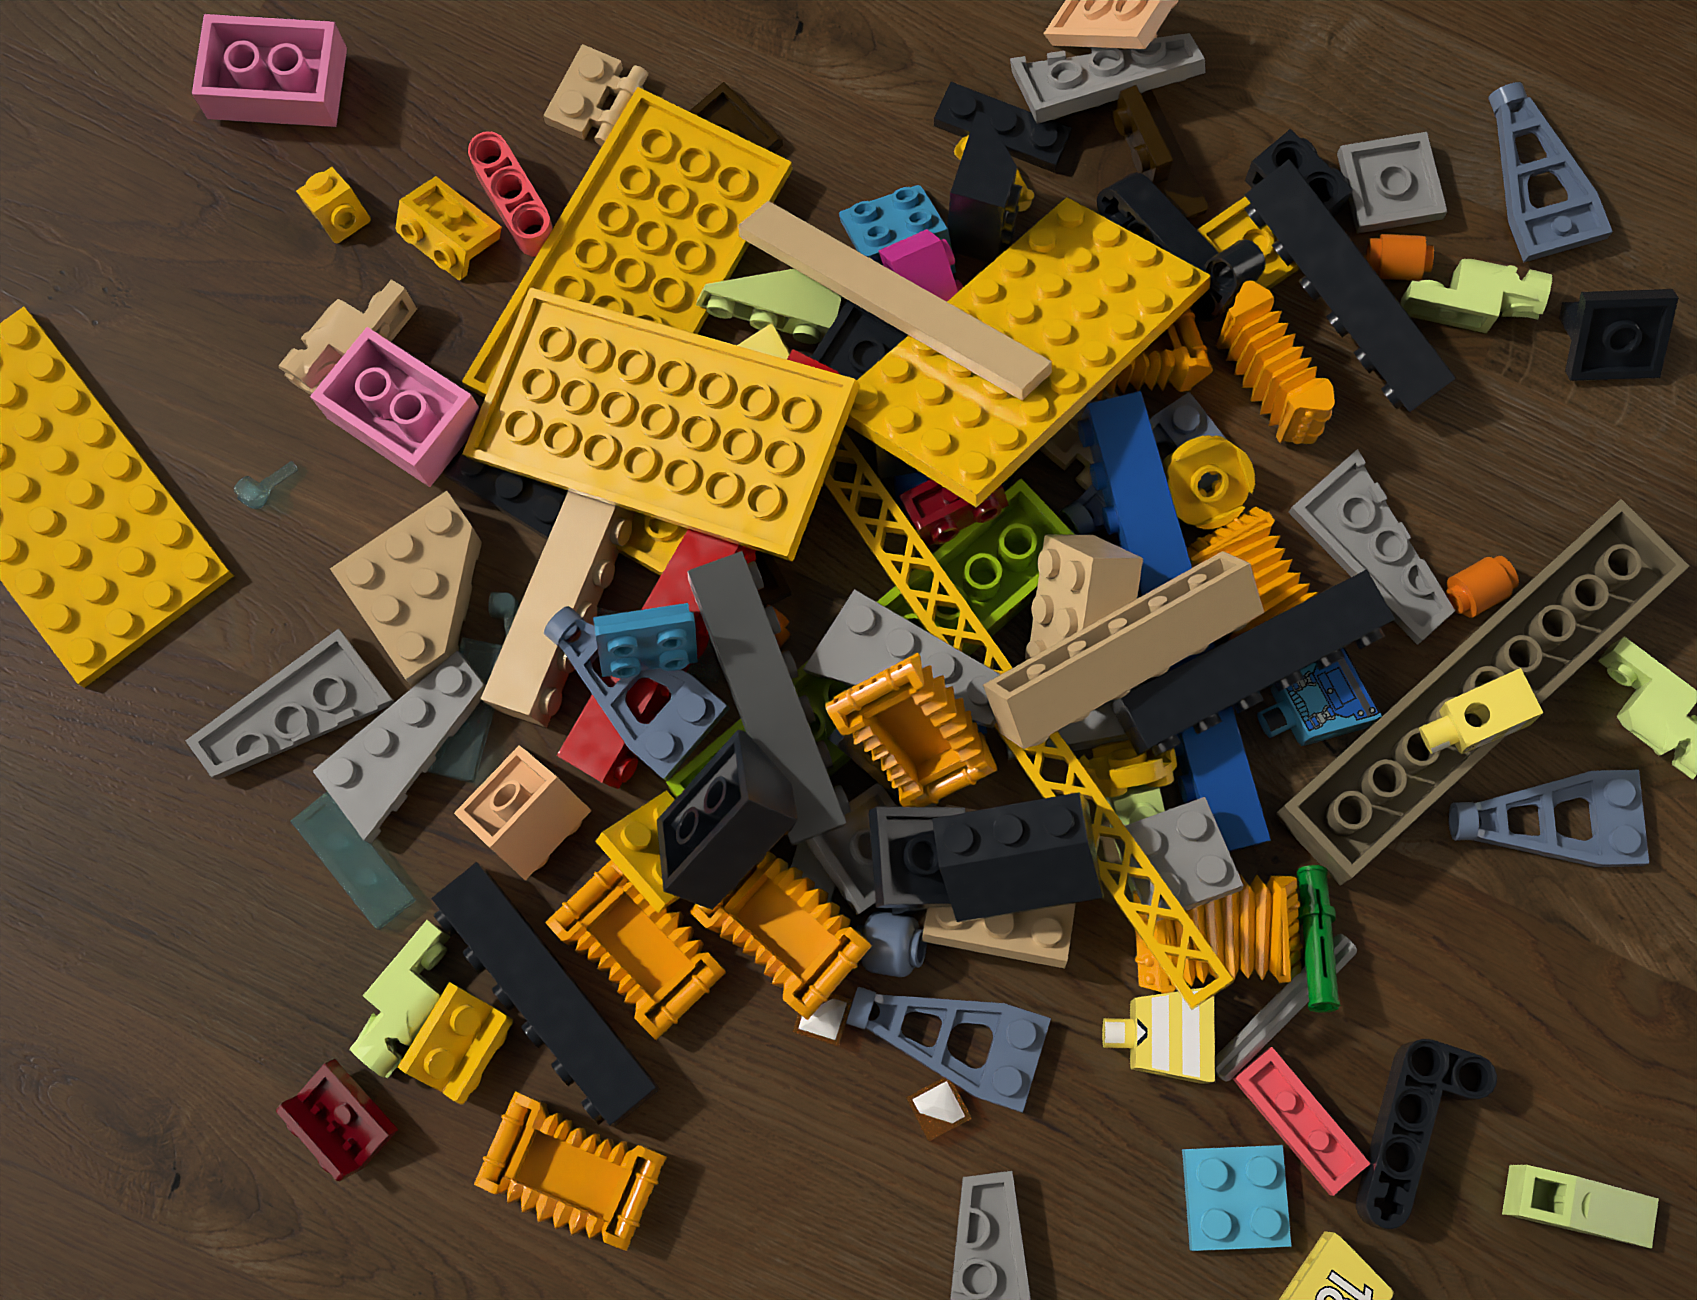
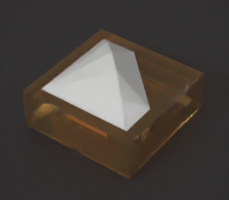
(827, 1022)
(938, 1108)

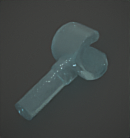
(256, 494)
(503, 606)

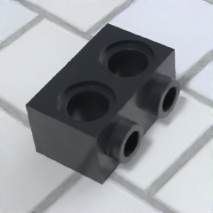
(1323, 180)

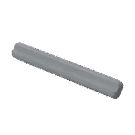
(1274, 1017)

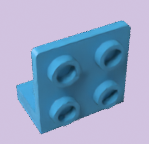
(891, 219)
(646, 640)

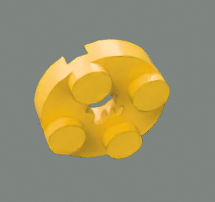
(1229, 492)
(1119, 767)

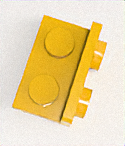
(445, 226)
(456, 1043)

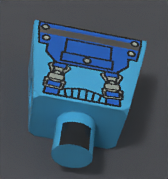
(1321, 704)

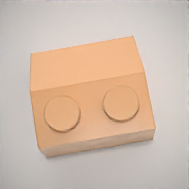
(523, 812)

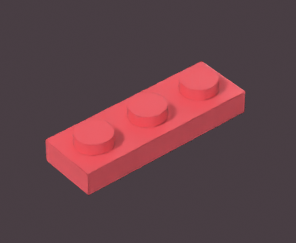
(1301, 1121)

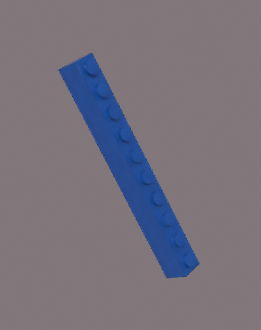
(1147, 525)

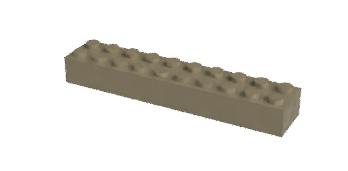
(1544, 630)

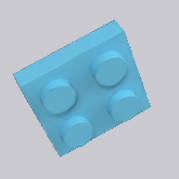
(1236, 1198)

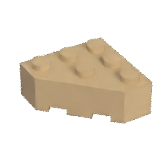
(415, 585)

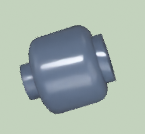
(895, 944)

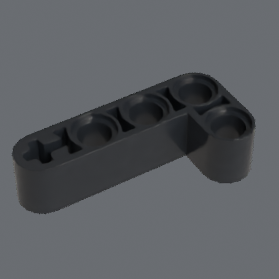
(1149, 214)
(1414, 1136)

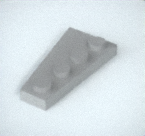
(1087, 81)
(1361, 533)
(873, 638)
(298, 704)
(388, 755)
(989, 1241)

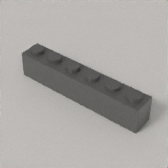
(764, 689)

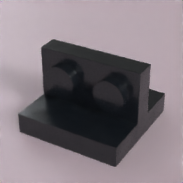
(1618, 333)
(856, 341)
(907, 858)

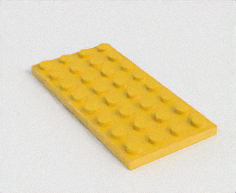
(648, 223)
(1064, 289)
(663, 422)
(84, 521)

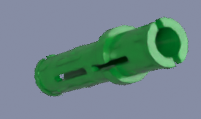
(1317, 919)

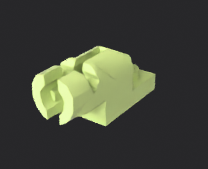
(1478, 296)
(1658, 705)
(402, 999)

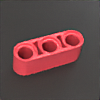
(505, 176)

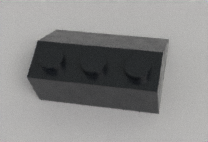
(983, 195)
(724, 823)
(1018, 857)

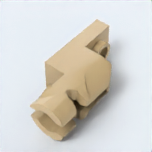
(339, 330)

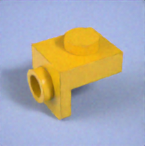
(333, 204)

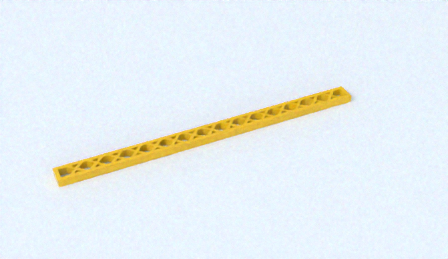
(1062, 751)

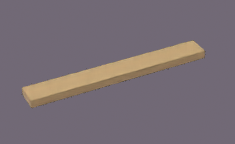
(896, 300)

